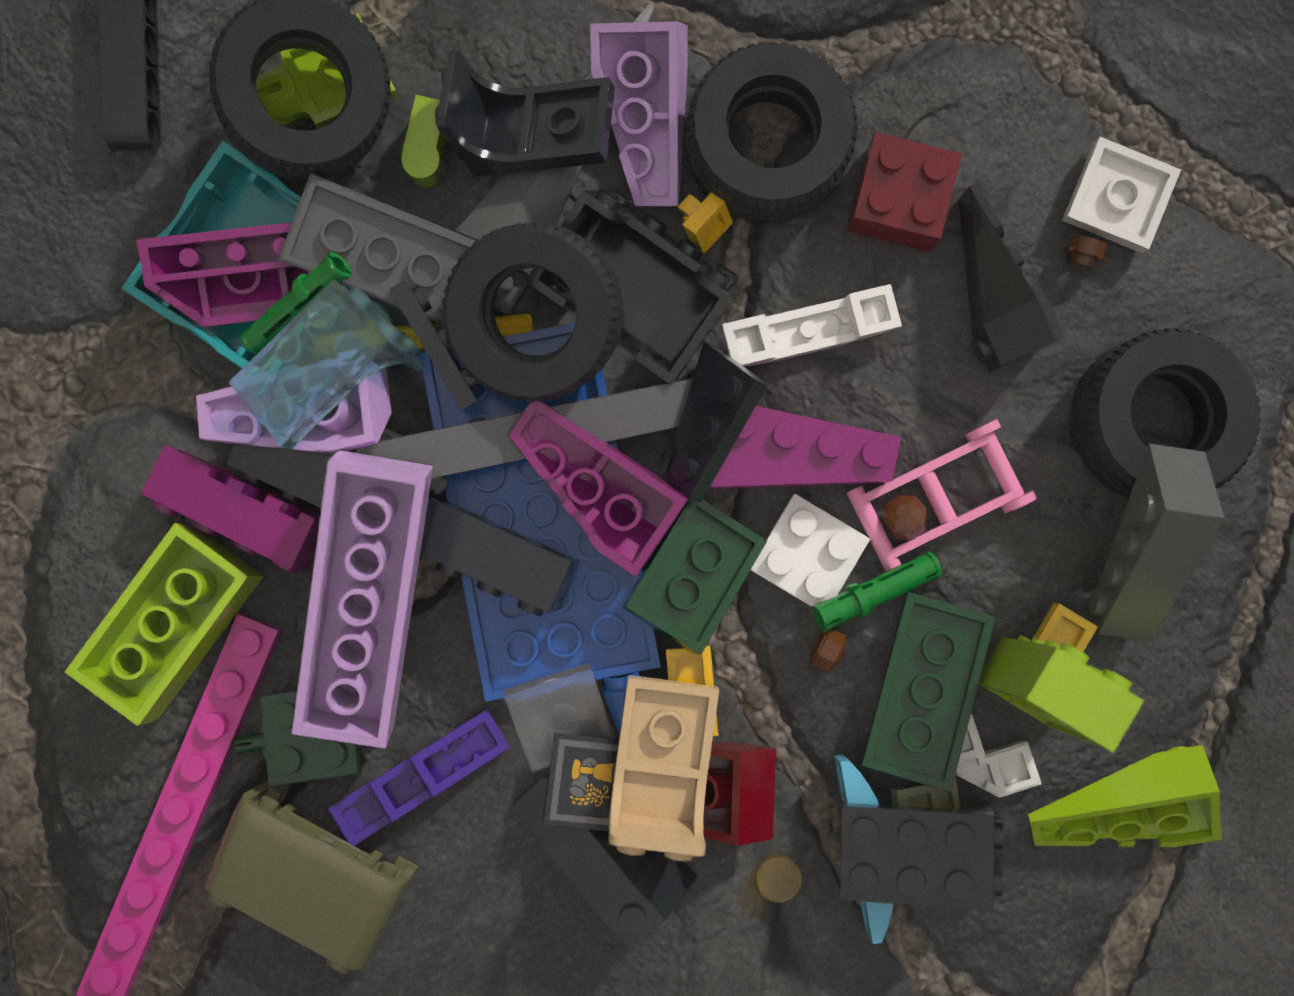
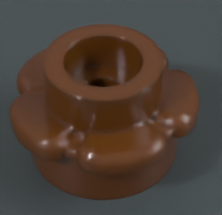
(1086, 251)

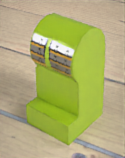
(424, 144)

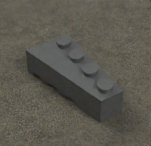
(1157, 542)

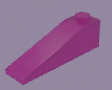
(606, 492)

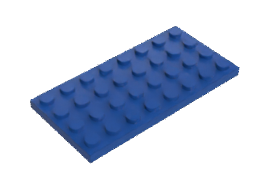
(590, 620)

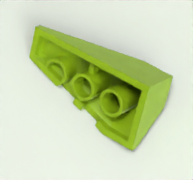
(1158, 798)

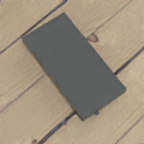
(375, 241)

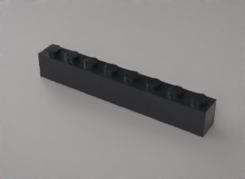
(451, 534)

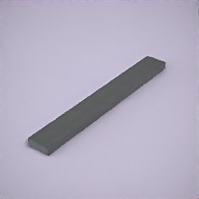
(488, 440)

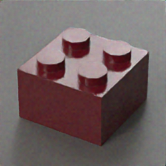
(903, 192)

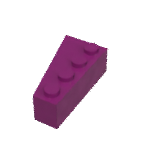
(805, 452)
(236, 509)

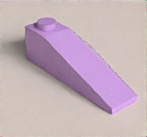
(649, 102)

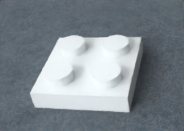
(1121, 195)
(809, 552)

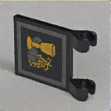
(580, 781)

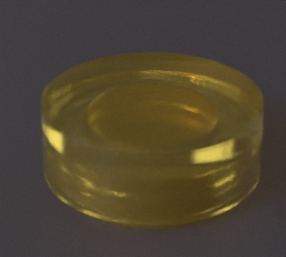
(778, 878)

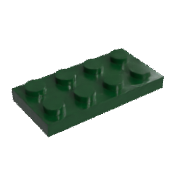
(928, 691)

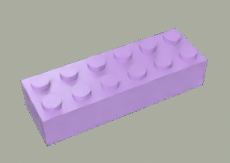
(361, 598)

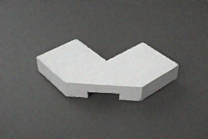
(997, 770)

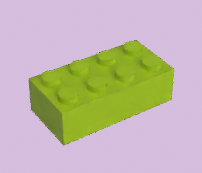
(164, 624)
(1061, 689)

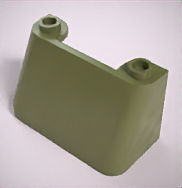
(305, 880)

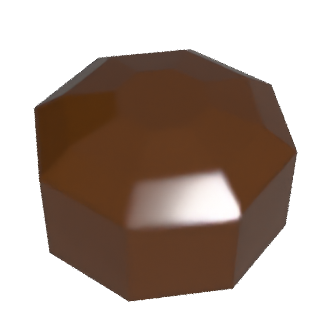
(905, 517)
(828, 650)

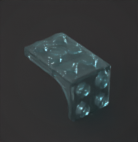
(320, 361)

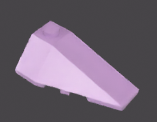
(348, 426)

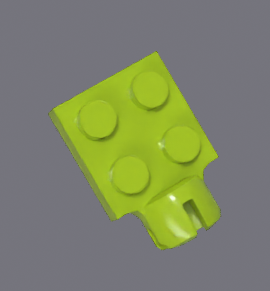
(304, 88)

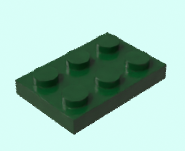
(694, 575)

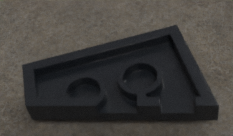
(712, 420)

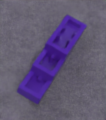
(419, 778)

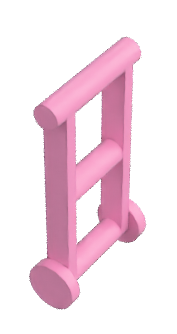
(1011, 499)

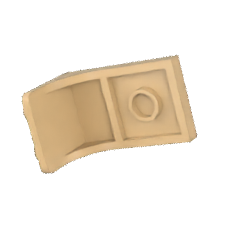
(662, 768)

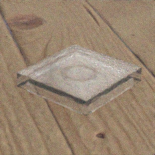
(560, 704)

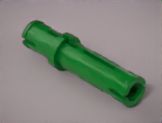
(303, 291)
(862, 598)

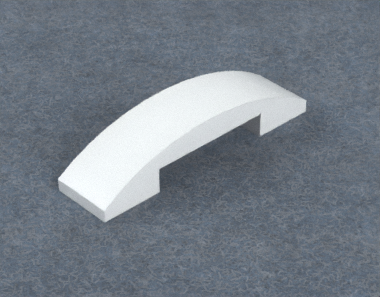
(812, 328)

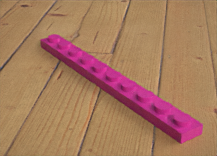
(180, 808)

